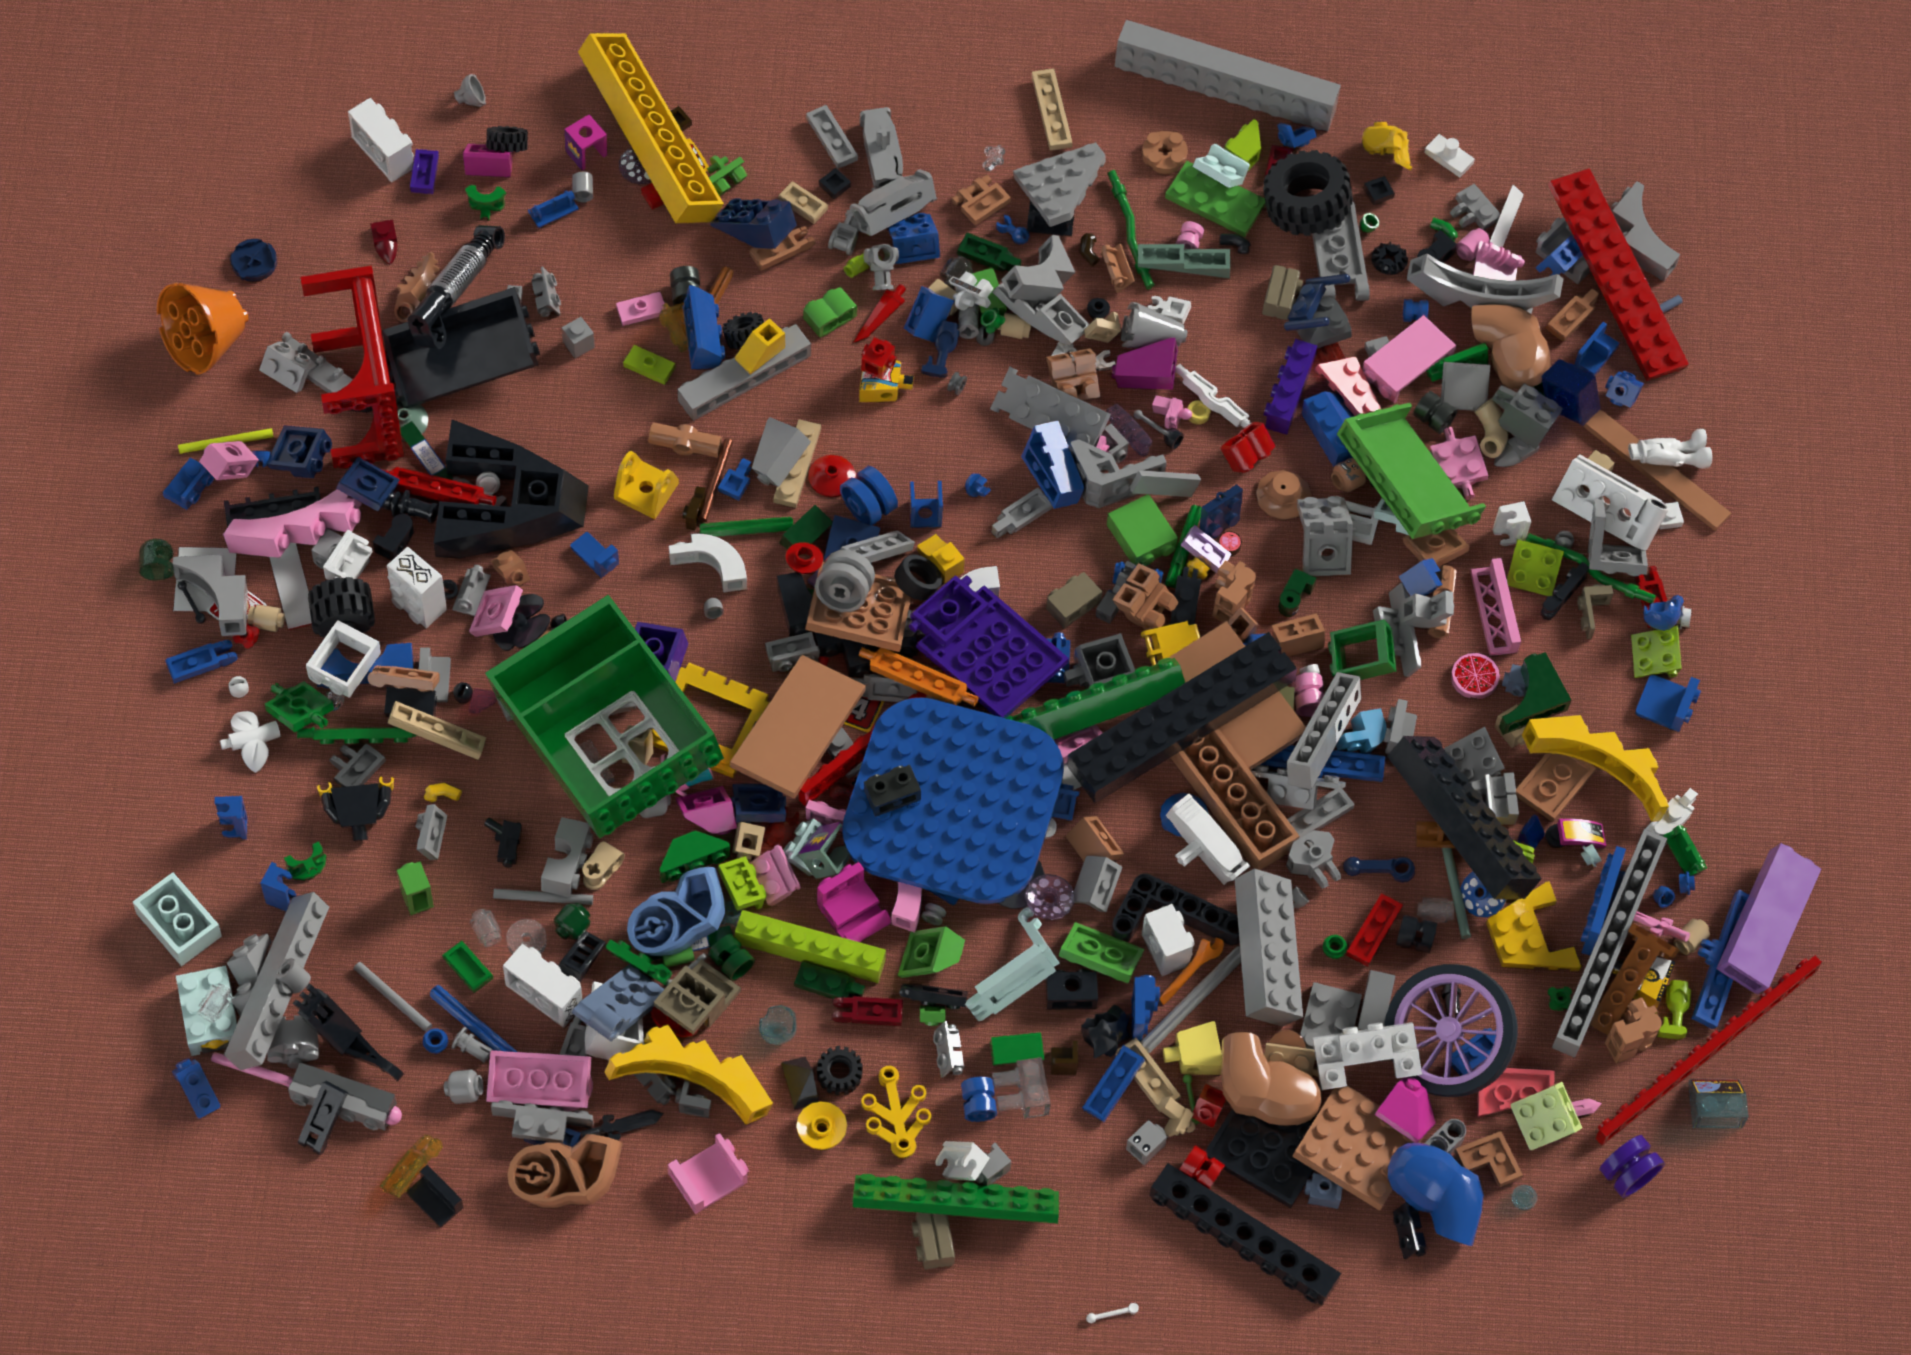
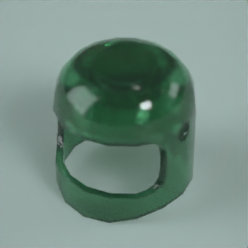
(154, 552)

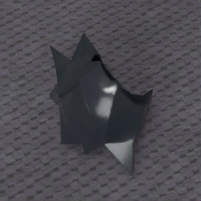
(1106, 1031)

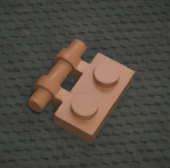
(984, 204)

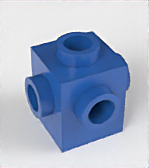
(1630, 385)

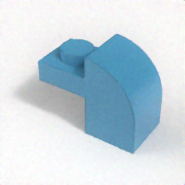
(1368, 732)

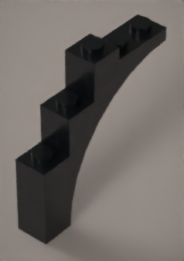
(796, 605)

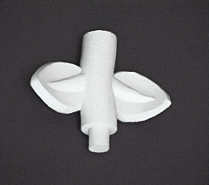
(251, 739)

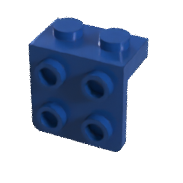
(1667, 702)

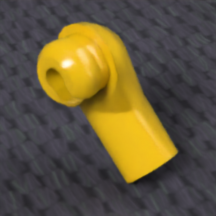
(444, 789)

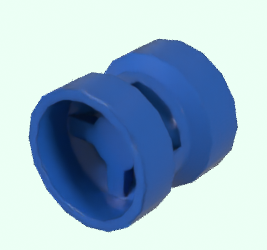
(1414, 310)

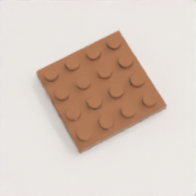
(875, 623)
(1352, 1145)

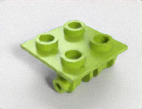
(1534, 568)
(1656, 653)

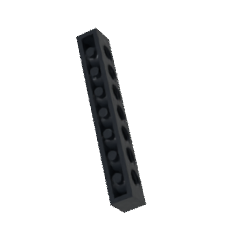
(1238, 1221)

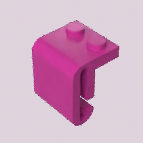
(851, 904)

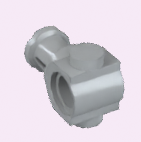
(881, 268)

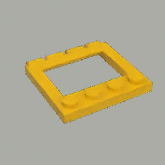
(733, 692)

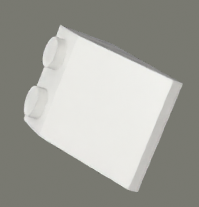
(601, 1047)

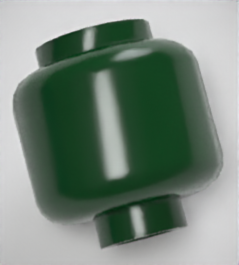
(572, 921)

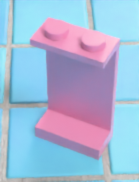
(1407, 357)

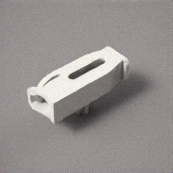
(1205, 840)

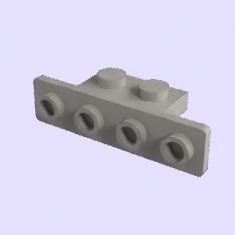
(1403, 635)
(1291, 795)
(541, 1123)

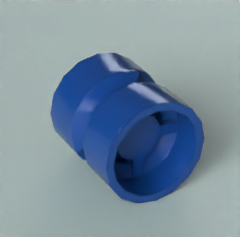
(978, 1098)

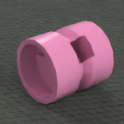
(1307, 693)

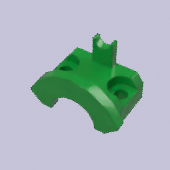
(486, 202)
(307, 868)

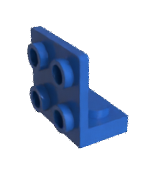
(915, 238)

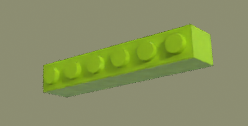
(810, 946)

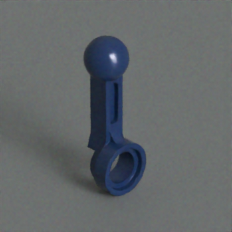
(1354, 866)

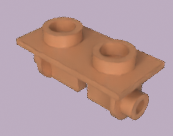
(1117, 266)

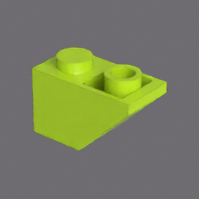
(1246, 144)

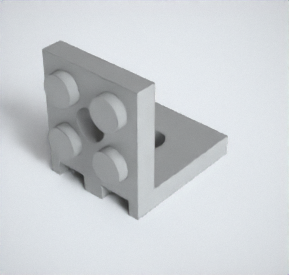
(1326, 526)
(1612, 557)

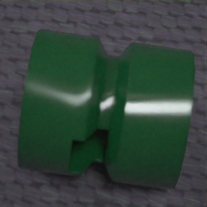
(731, 957)

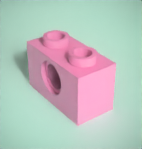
(228, 460)

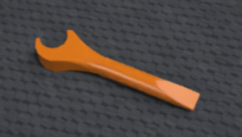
(1203, 955)

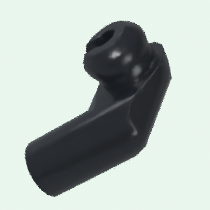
(1235, 240)

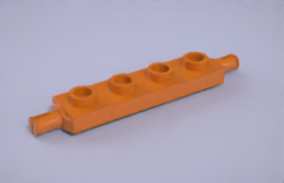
(918, 676)

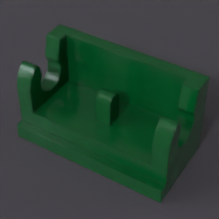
(807, 528)

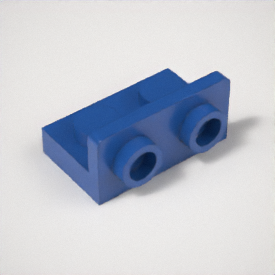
(188, 484)

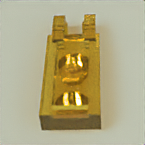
(410, 1165)

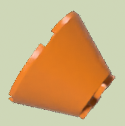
(199, 324)

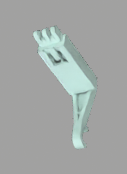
(1017, 975)

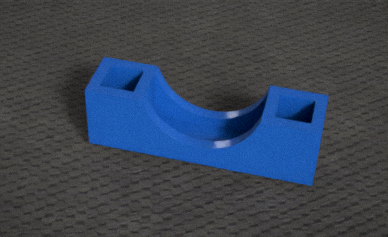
(394, 655)

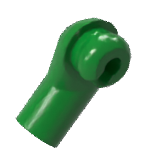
(1445, 227)

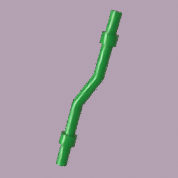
(1120, 193)
(1630, 590)

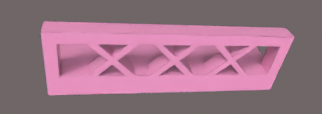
(1504, 605)

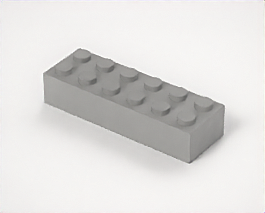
(1268, 948)

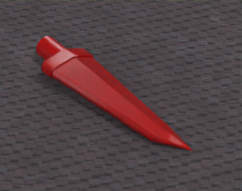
(886, 306)

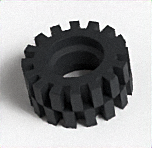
(506, 139)
(740, 327)
(839, 1056)

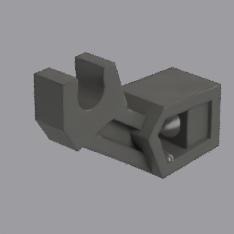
(1107, 608)

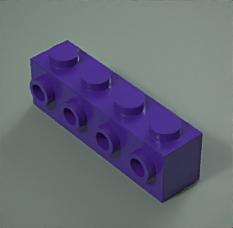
(1291, 386)

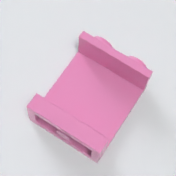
(709, 1174)

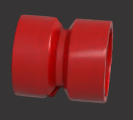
(1198, 1159)

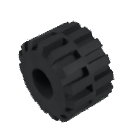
(341, 600)

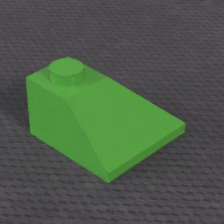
(930, 951)

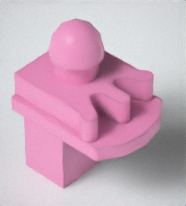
(1172, 409)

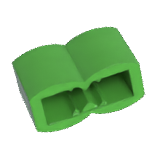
(829, 312)

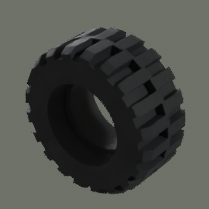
(1313, 212)

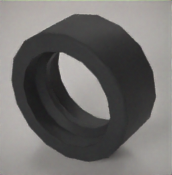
(925, 569)

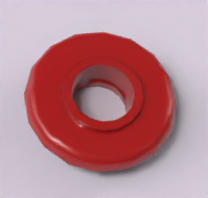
(800, 565)

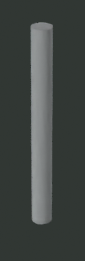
(541, 896)
(392, 997)

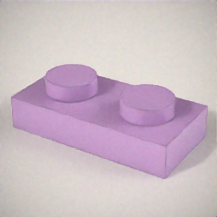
(1205, 548)

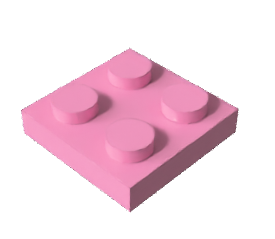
(496, 611)

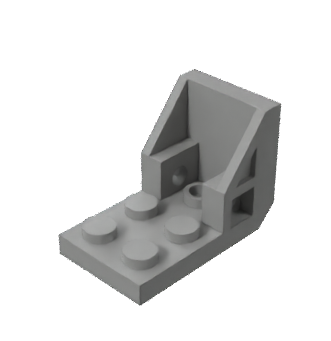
(1112, 486)

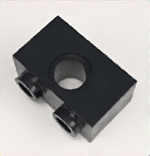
(1061, 999)

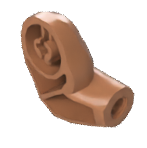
(1264, 1088)
(565, 1175)

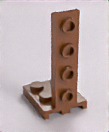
(1630, 977)

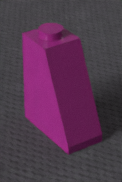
(1148, 366)

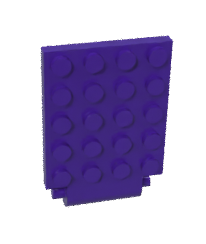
(985, 645)

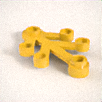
(897, 1115)

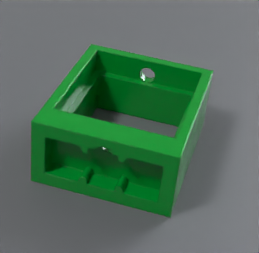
(1360, 633)

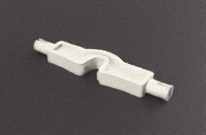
(1207, 394)

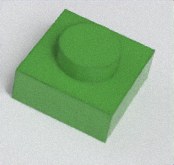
(932, 1015)

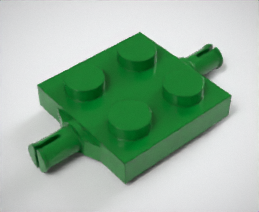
(299, 706)

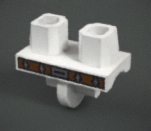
(970, 294)

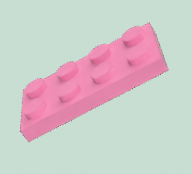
(539, 1079)

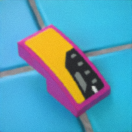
(1581, 833)

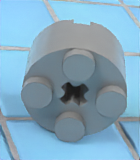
(294, 1043)

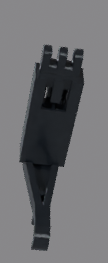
(340, 1030)

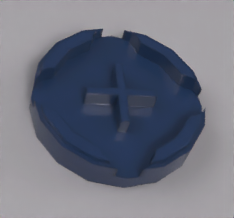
(253, 260)

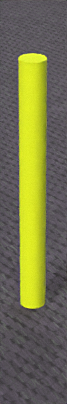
(244, 437)

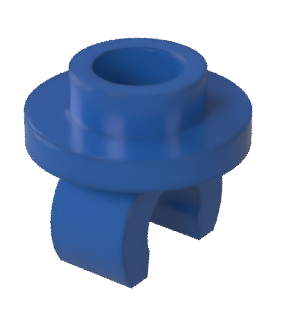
(975, 487)

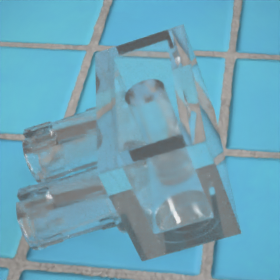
(1032, 1086)

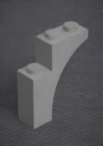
(1647, 248)
(1043, 280)
(227, 592)

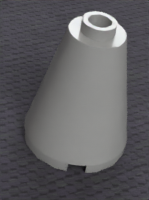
(1148, 327)

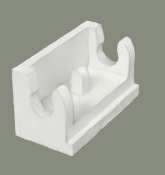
(1514, 521)
(347, 557)
(964, 1160)

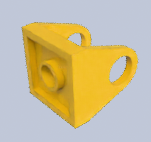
(639, 474)

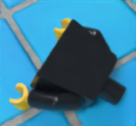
(357, 805)

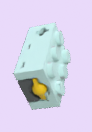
(200, 1033)

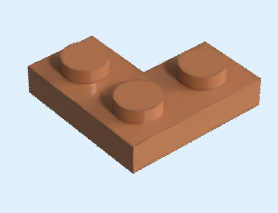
(1490, 1152)

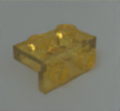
(673, 319)

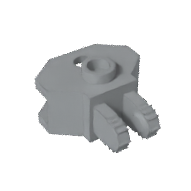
(1312, 856)

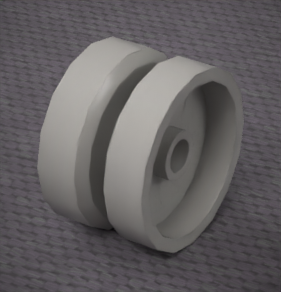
(845, 581)

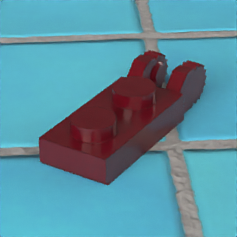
(869, 1011)

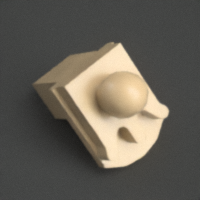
(1179, 1117)

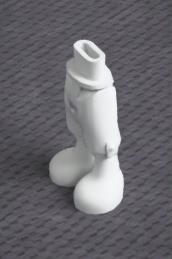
(1671, 451)

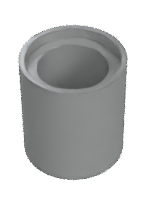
(582, 186)

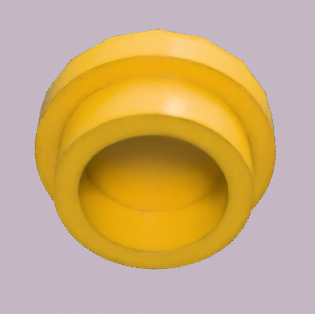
(1197, 564)

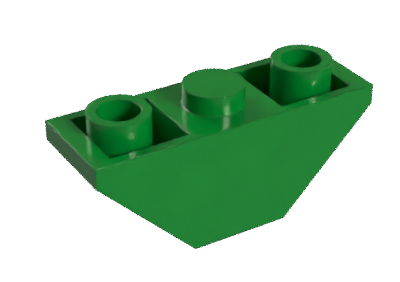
(692, 852)

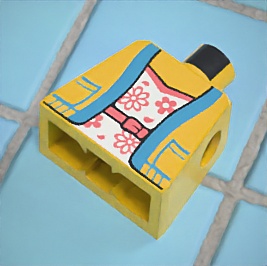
(885, 390)

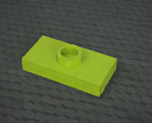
(649, 364)

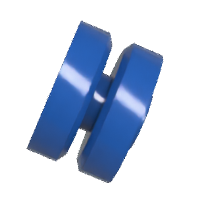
(868, 496)

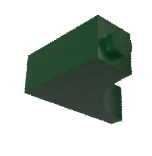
(1543, 694)

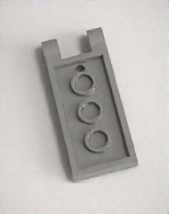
(1341, 253)

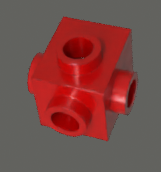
(878, 357)

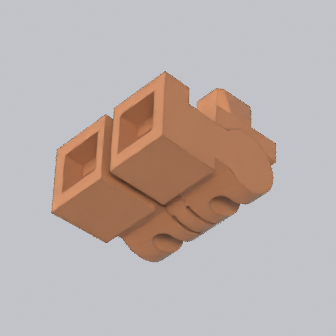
(1075, 373)
(1234, 591)
(1144, 598)
(1638, 1033)

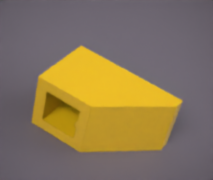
(761, 346)

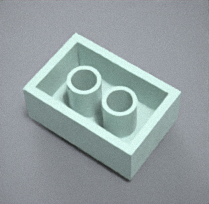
(177, 919)

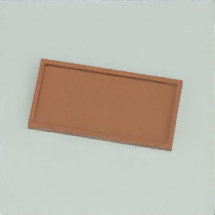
(797, 726)
(1261, 729)

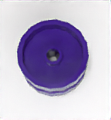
(1632, 1166)

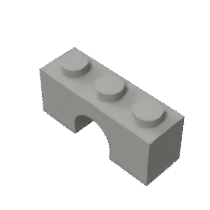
(562, 875)

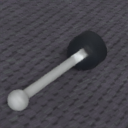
(1171, 437)

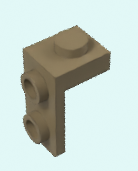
(1592, 596)

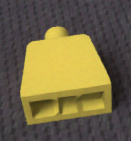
(1196, 1050)

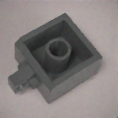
(1526, 413)
(1099, 662)

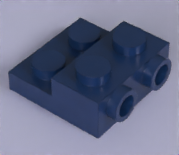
(300, 451)

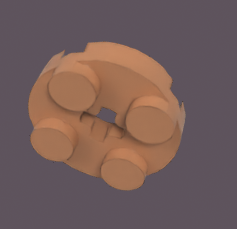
(1164, 140)

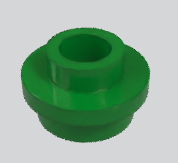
(1334, 940)

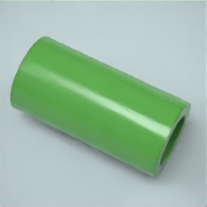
(679, 958)

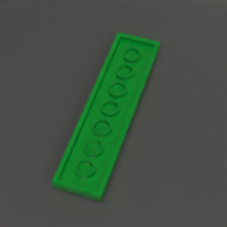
(956, 1198)

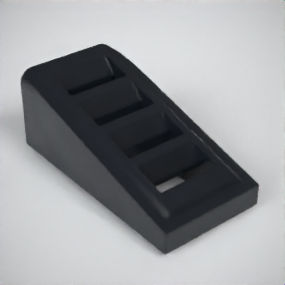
(575, 969)

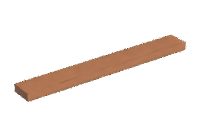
(1665, 477)

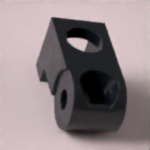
(1441, 249)
(396, 538)

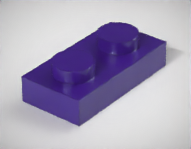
(424, 171)

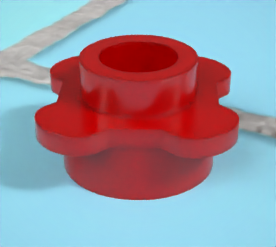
(251, 638)

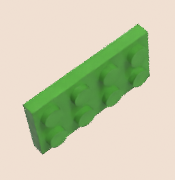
(1229, 207)

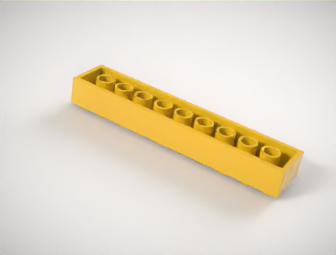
(650, 128)

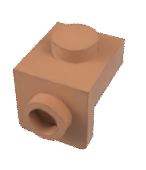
(511, 568)

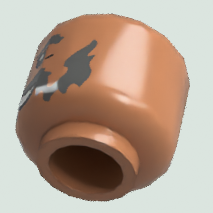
(1348, 475)

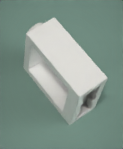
(353, 638)

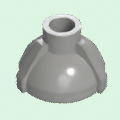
(470, 92)

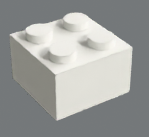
(1167, 939)

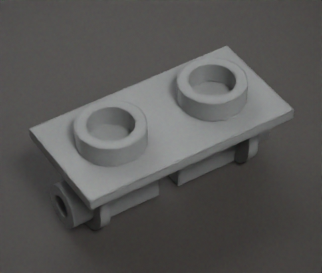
(545, 285)
(471, 591)
(946, 1039)

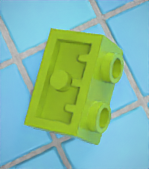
(742, 884)

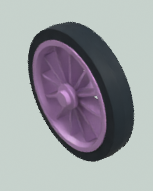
(1451, 1030)

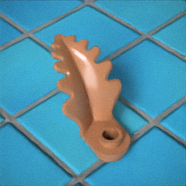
(416, 287)

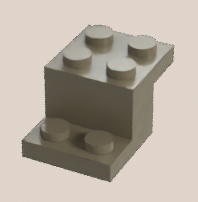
(697, 996)

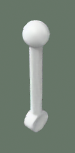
(1132, 1309)

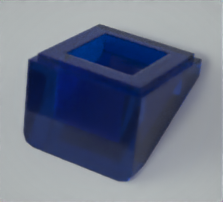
(1532, 832)

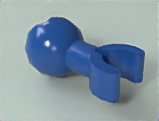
(1019, 234)

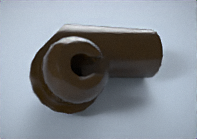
(1085, 248)

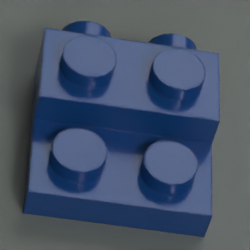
(1143, 1004)

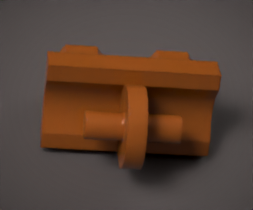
(1431, 835)

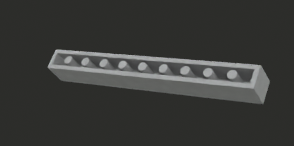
(1609, 943)

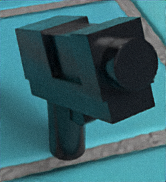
(509, 838)

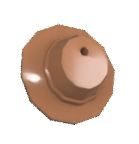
(1281, 502)

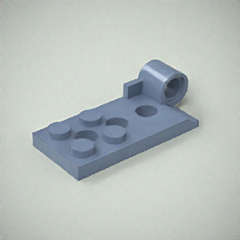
(610, 1017)

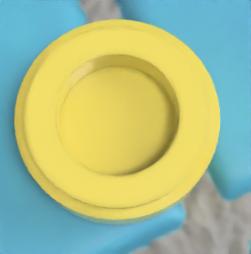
(1199, 411)

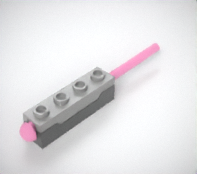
(363, 1102)

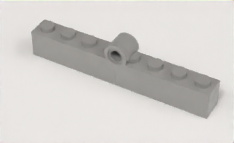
(277, 981)

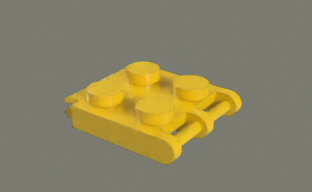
(1169, 639)

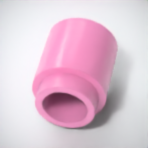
(1468, 245)

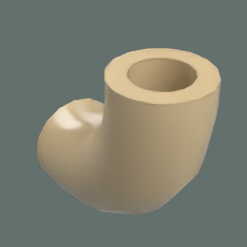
(1495, 435)

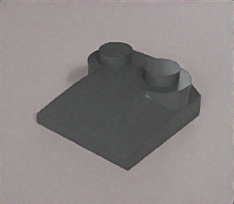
(1336, 331)

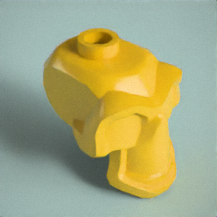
(1387, 140)

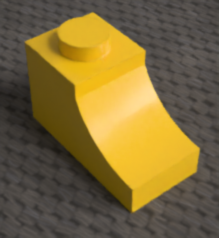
(943, 555)

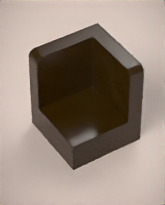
(1064, 1060)

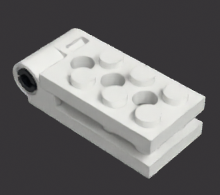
(1645, 509)

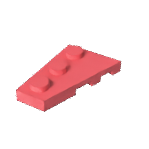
(1510, 1087)

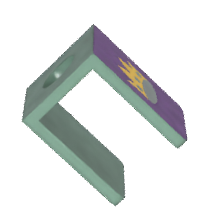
(815, 850)

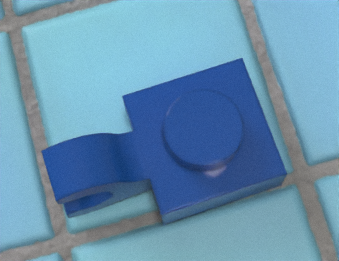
(736, 481)

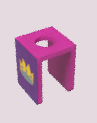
(576, 144)

